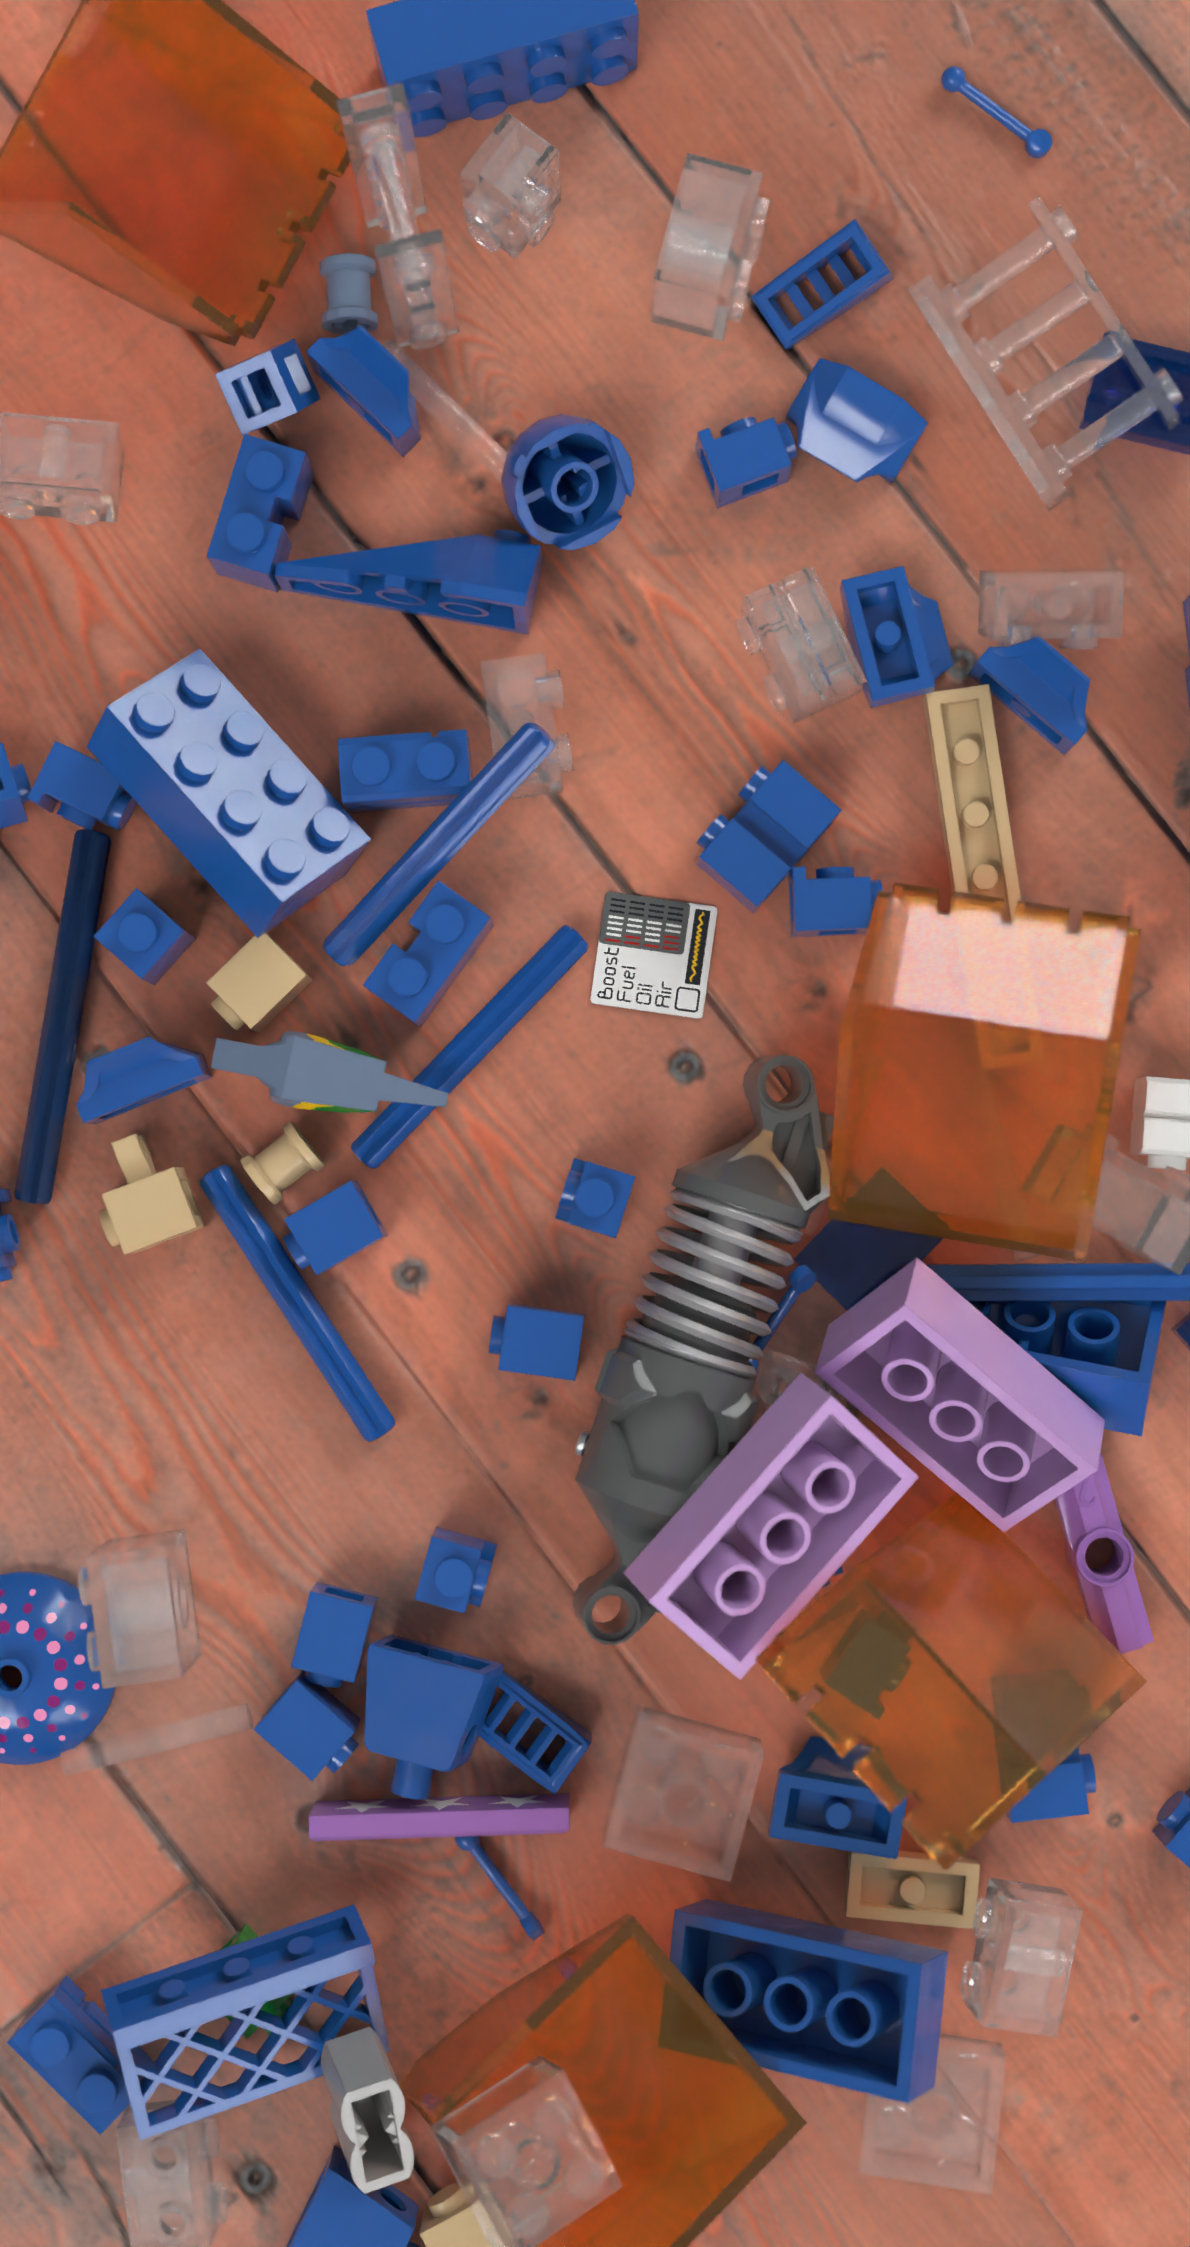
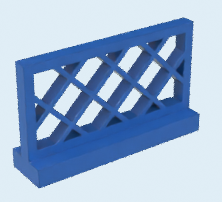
(238, 1984)

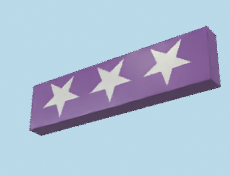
(440, 1817)

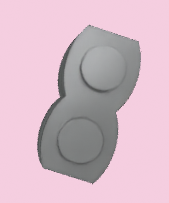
(367, 2110)

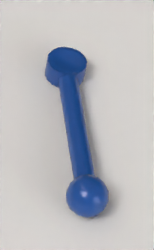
(1036, 142)
(800, 1281)
(527, 1919)

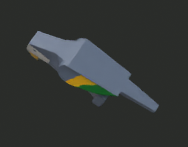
(321, 1074)

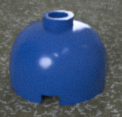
(567, 481)

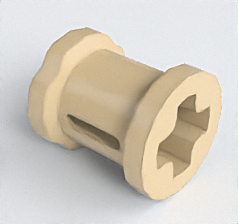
(282, 1162)

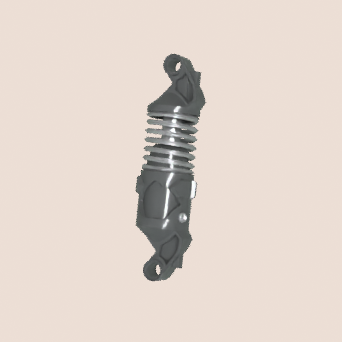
(682, 1373)

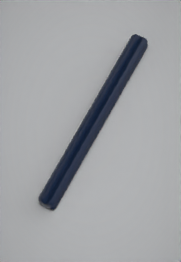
(62, 1017)

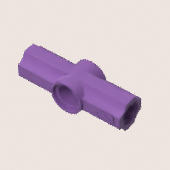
(1112, 1591)

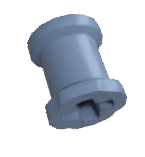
(348, 292)

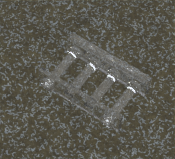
(391, 195)
(983, 359)

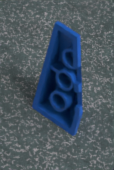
(450, 579)
(1093, 1348)

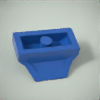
(370, 384)
(854, 423)
(894, 636)
(1038, 688)
(137, 1077)
(830, 1806)

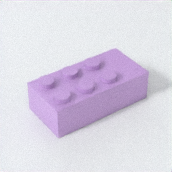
(961, 1396)
(770, 1525)

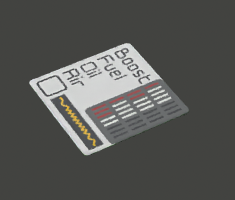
(654, 955)

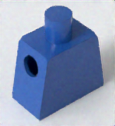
(425, 1708)
(346, 2217)

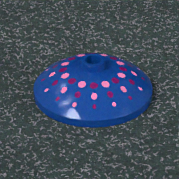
(59, 1694)

